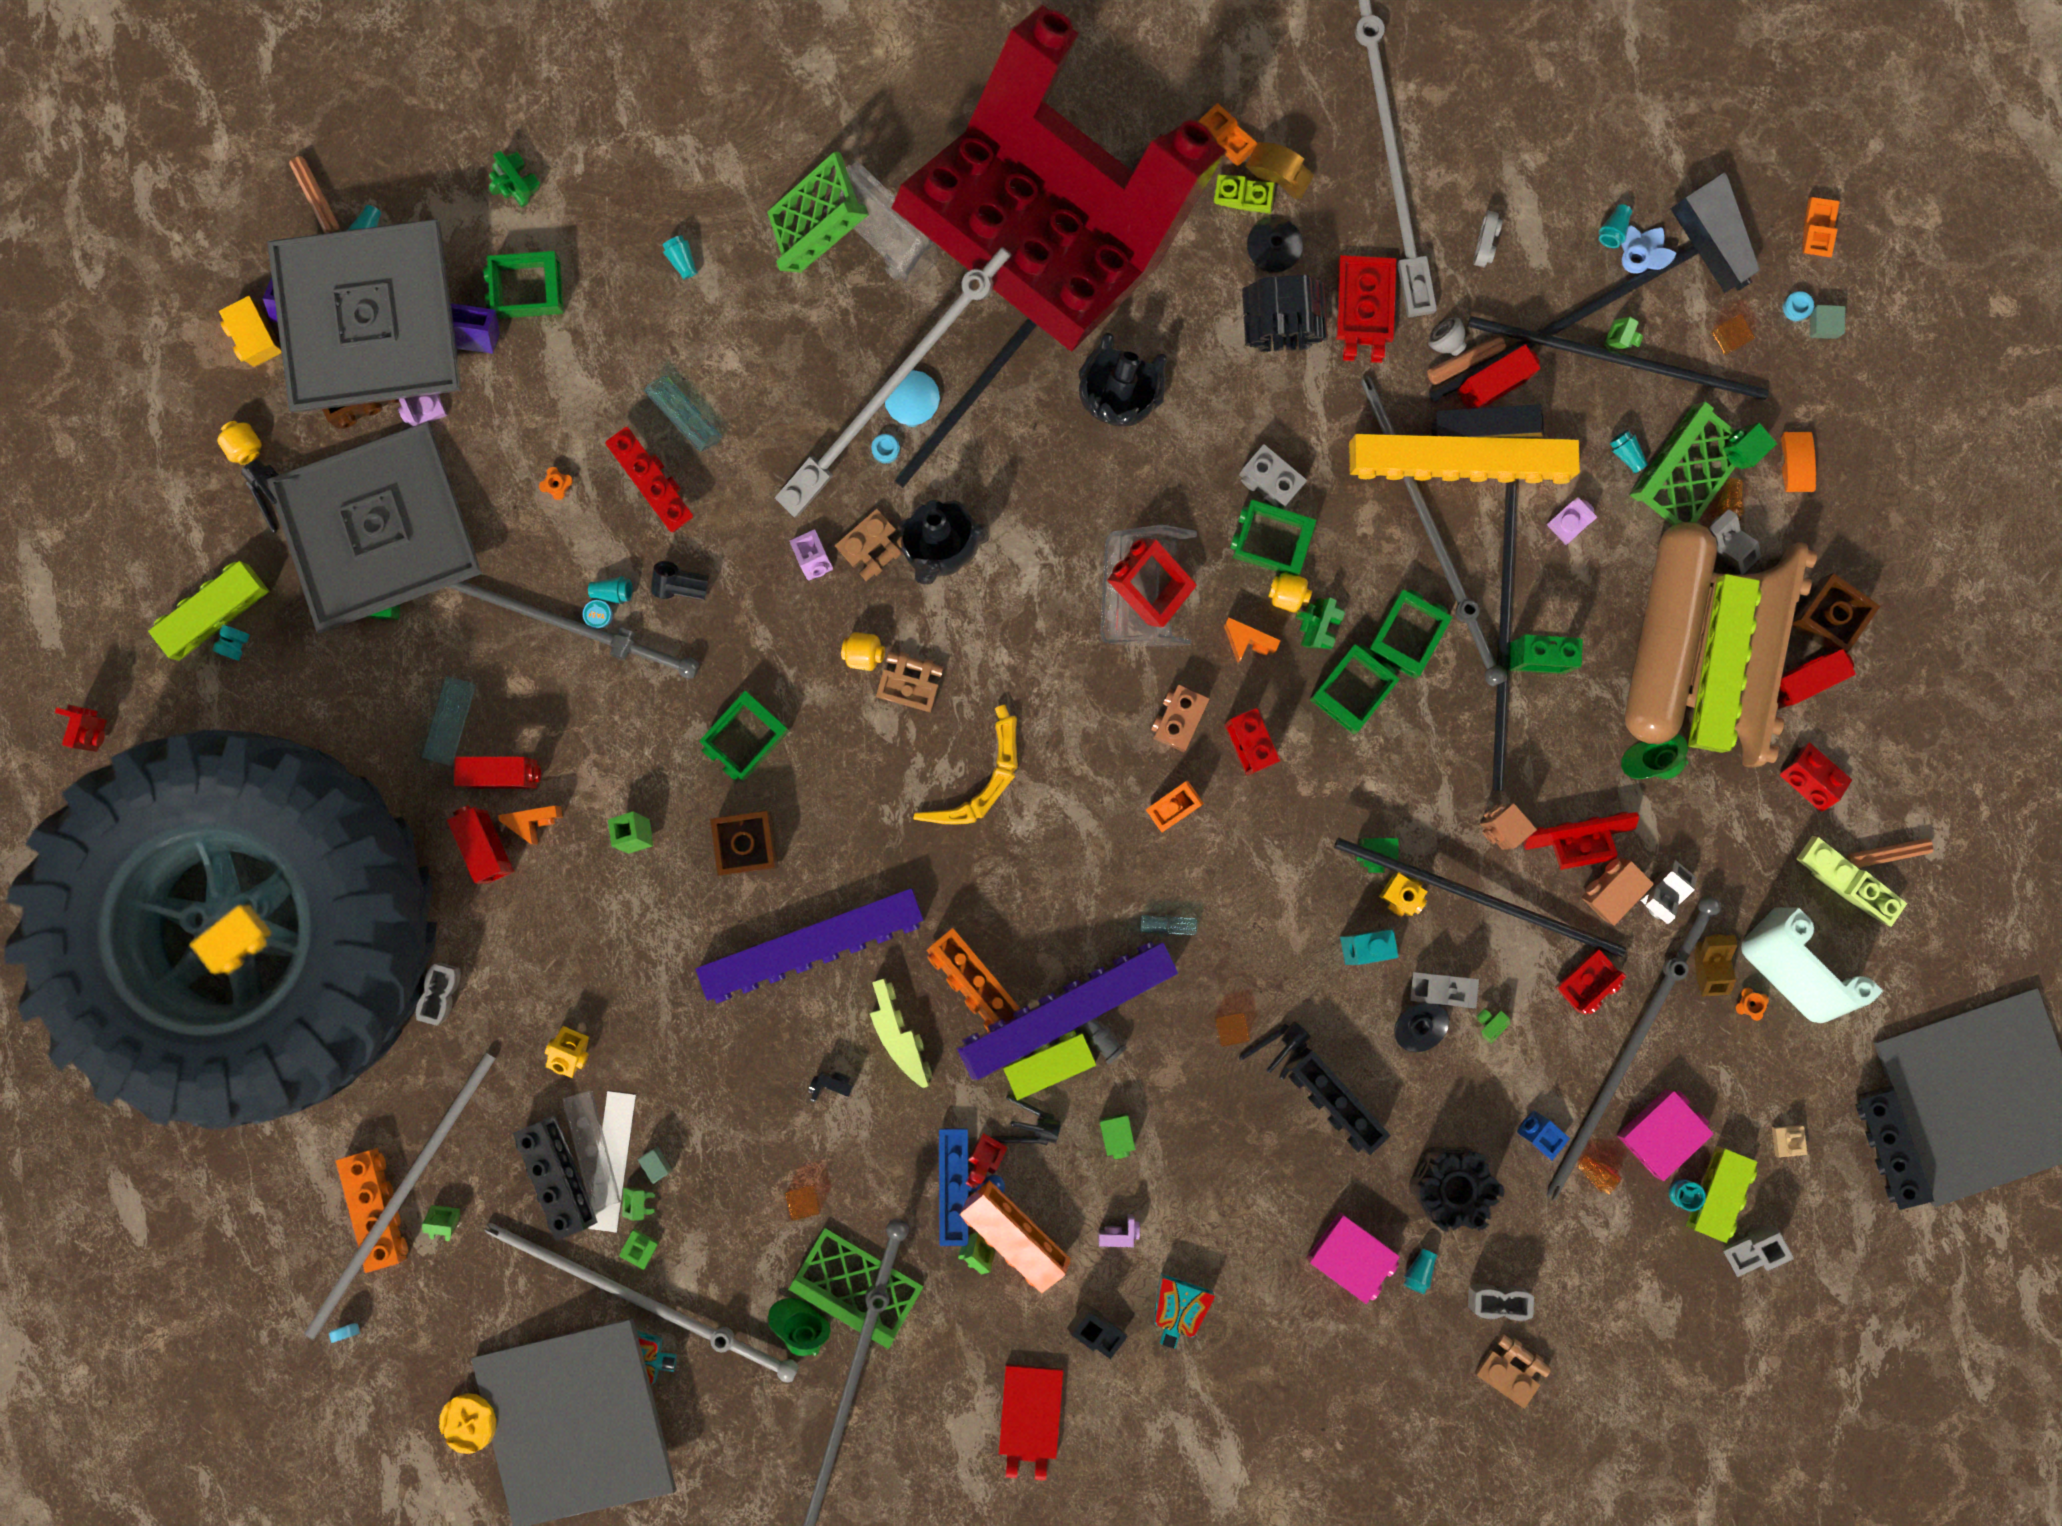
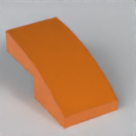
(1228, 134)
(1819, 226)
(1800, 462)

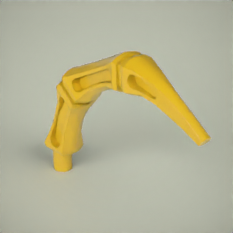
(1001, 778)

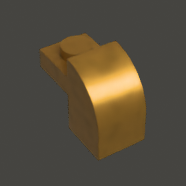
(1282, 166)
(1714, 965)

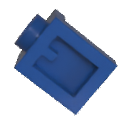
(1543, 1134)

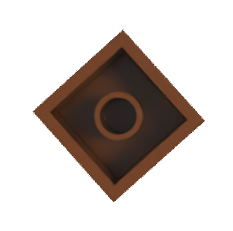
(1835, 614)
(744, 843)

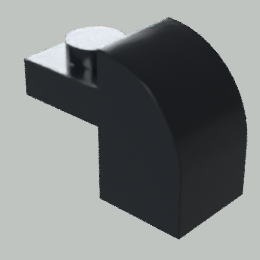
(1096, 1331)

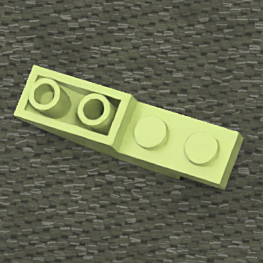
(1850, 882)
(902, 1046)

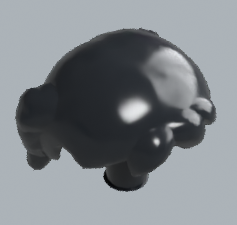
(1120, 385)
(940, 539)

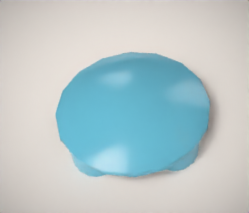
(914, 399)

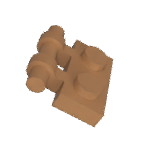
(865, 539)
(908, 690)
(1509, 1379)

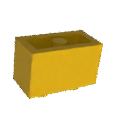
(250, 331)
(232, 939)

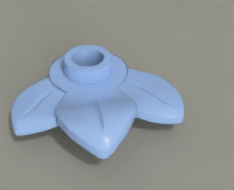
(1647, 248)

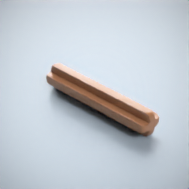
(314, 194)
(1466, 359)
(1891, 853)

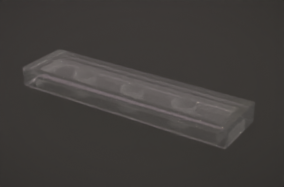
(591, 1149)

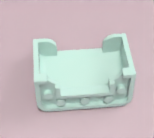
(1780, 955)

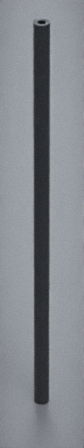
(1568, 320)
(1617, 357)
(965, 403)
(1504, 635)
(1479, 897)

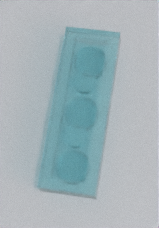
(683, 413)
(449, 720)

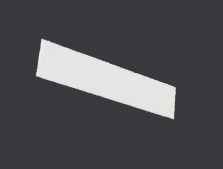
(616, 1132)

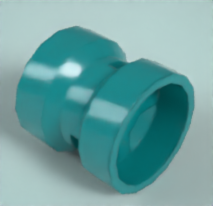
(229, 649)
(1691, 1199)

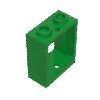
(553, 283)
(1301, 546)
(1537, 655)
(1396, 658)
(1336, 710)
(725, 720)

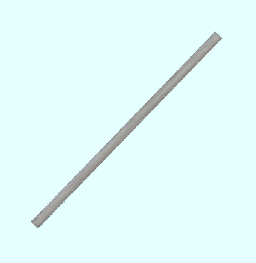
(399, 1196)

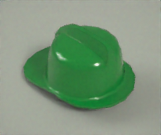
(1656, 760)
(798, 1326)

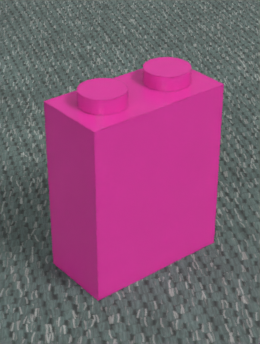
(1666, 1133)
(1353, 1258)

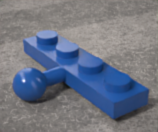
(953, 1186)

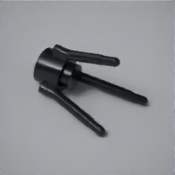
(256, 477)
(1294, 1039)
(1045, 1129)

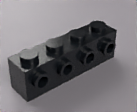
(1343, 1107)
(1895, 1147)
(555, 1178)

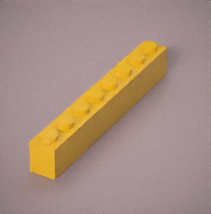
(1464, 458)

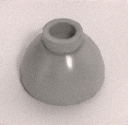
(1448, 337)

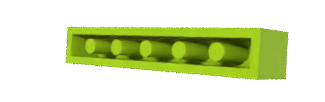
(1724, 663)

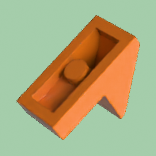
(1241, 634)
(1174, 806)
(524, 821)

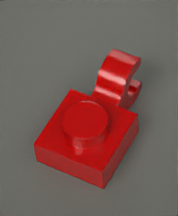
(986, 1157)

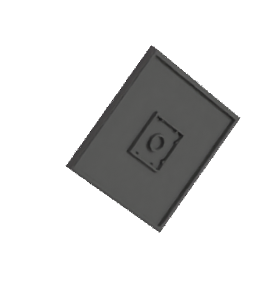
(364, 315)
(374, 527)
(1980, 1094)
(574, 1423)

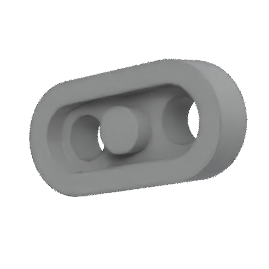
(1484, 250)

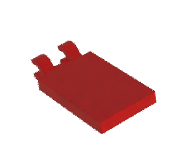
(1365, 304)
(1030, 1417)

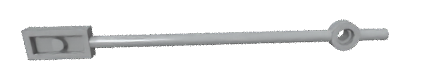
(1413, 270)
(813, 473)

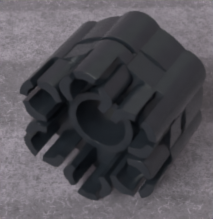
(1282, 309)
(1472, 1204)

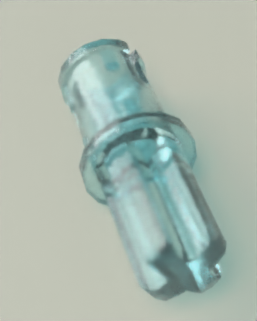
(1168, 925)

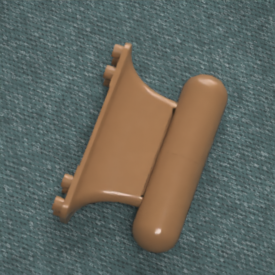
(1676, 635)

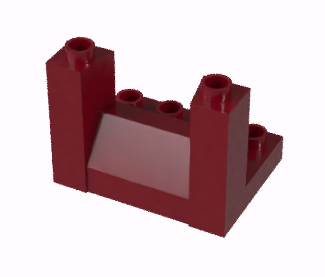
(1053, 197)

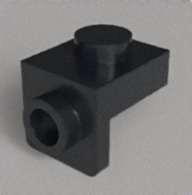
(837, 1082)

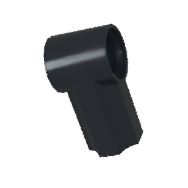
(670, 581)

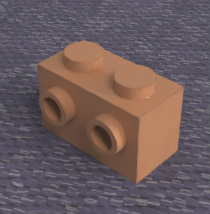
(1180, 718)
(1506, 826)
(1617, 890)

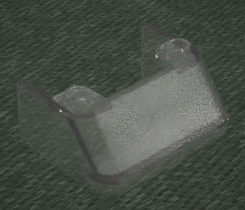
(901, 245)
(1118, 619)

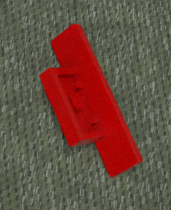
(649, 479)
(1583, 841)

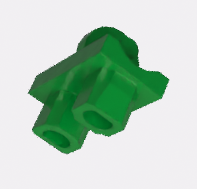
(507, 180)
(1316, 621)

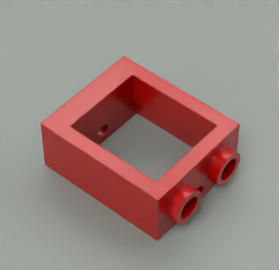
(1499, 378)
(1170, 598)
(1814, 677)
(1253, 736)
(496, 772)
(480, 845)

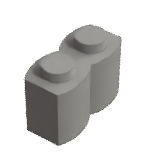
(439, 985)
(1505, 1301)

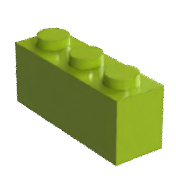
(1049, 1065)
(1725, 1192)

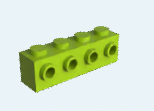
(204, 613)

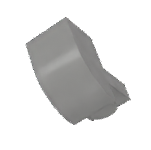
(1734, 546)
(1669, 891)
(1444, 990)
(1760, 1248)

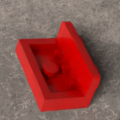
(84, 728)
(1816, 778)
(1591, 983)

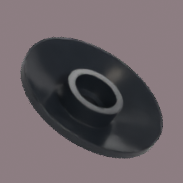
(1272, 257)
(1421, 1026)

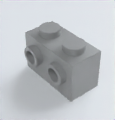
(1272, 478)

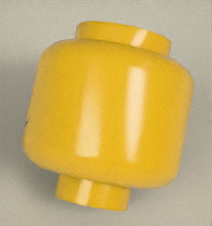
(239, 442)
(1289, 592)
(862, 651)

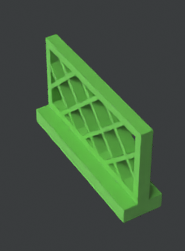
(824, 232)
(1677, 449)
(836, 1306)

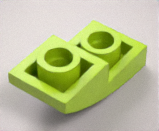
(1244, 194)

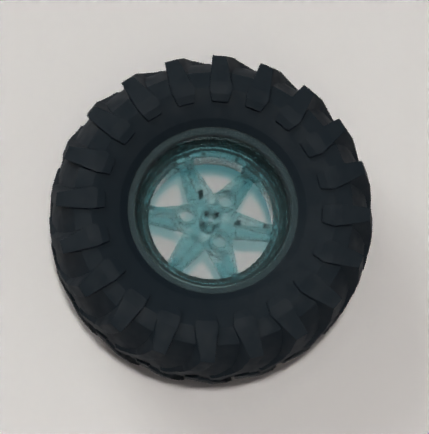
(101, 903)

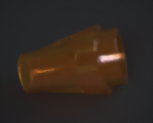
(1732, 498)
(1599, 1174)

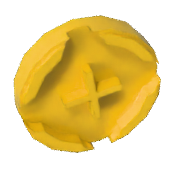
(467, 1423)

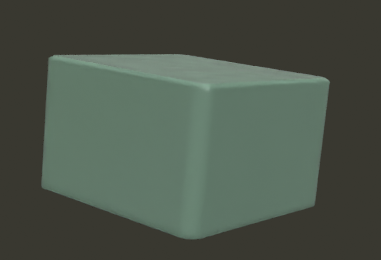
(1827, 321)
(655, 1165)

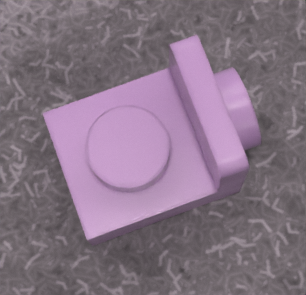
(421, 409)
(1572, 520)
(811, 555)
(1115, 1237)

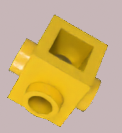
(1394, 893)
(567, 1052)

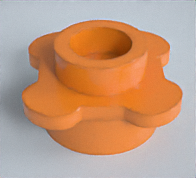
(558, 491)
(1760, 1004)

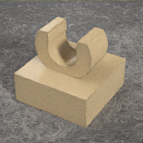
(1789, 1141)

